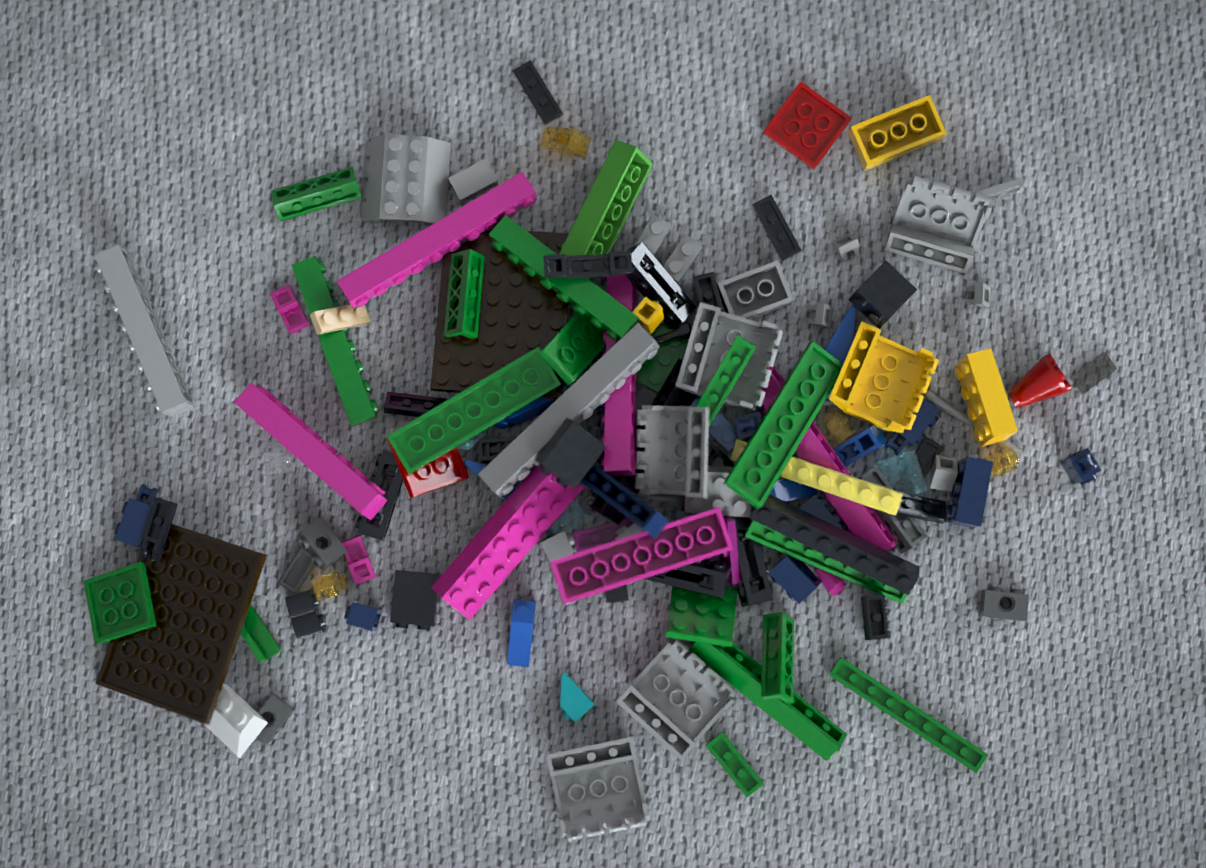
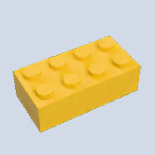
(897, 132)
(985, 397)

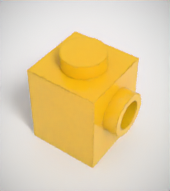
(649, 314)

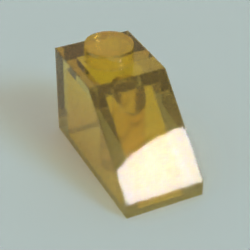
(565, 141)

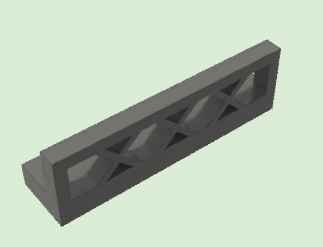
(901, 526)

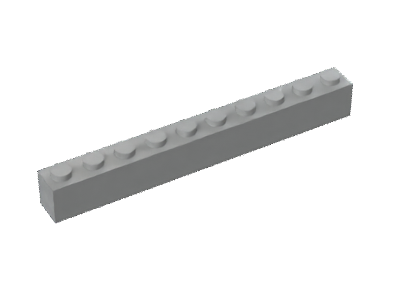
(575, 403)

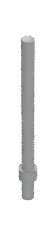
(931, 397)

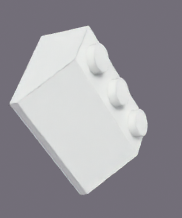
(235, 721)

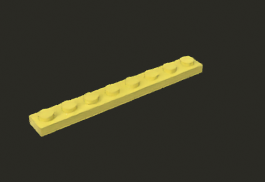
(835, 483)

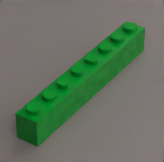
(582, 293)
(335, 344)
(796, 717)

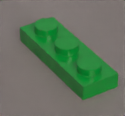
(734, 764)

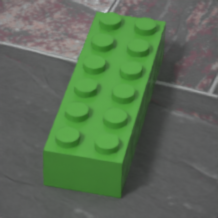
(608, 201)

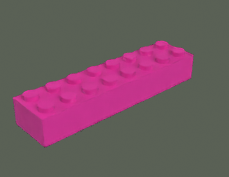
(307, 447)
(503, 541)
(640, 556)

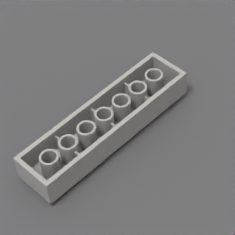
(143, 330)

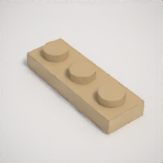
(339, 318)

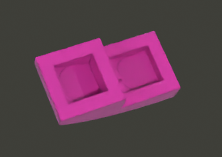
(289, 309)
(358, 560)

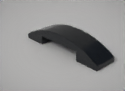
(587, 266)

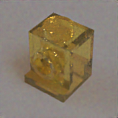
(838, 427)
(998, 469)
(328, 585)

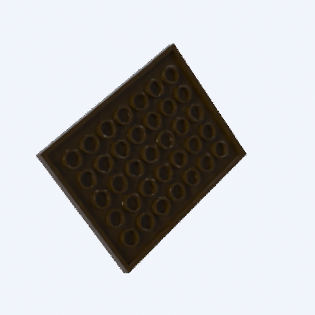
(513, 318)
(199, 610)

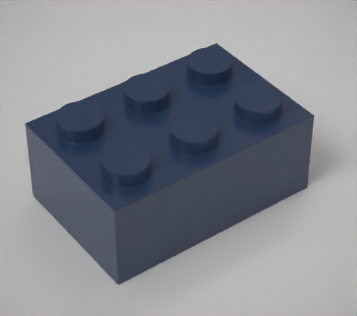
(970, 492)

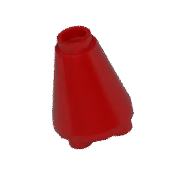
(1040, 383)

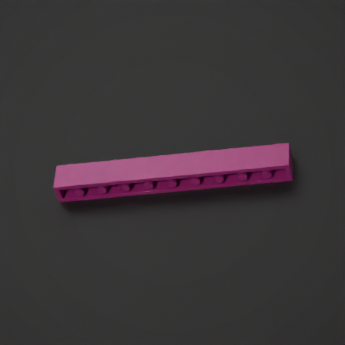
(437, 240)
(621, 406)
(814, 448)

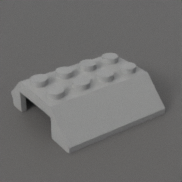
(406, 179)
(938, 224)
(708, 345)
(673, 450)
(677, 698)
(598, 788)

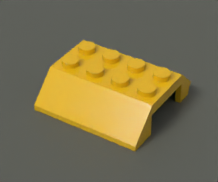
(883, 380)

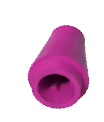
(832, 583)

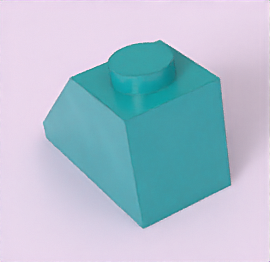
(573, 700)

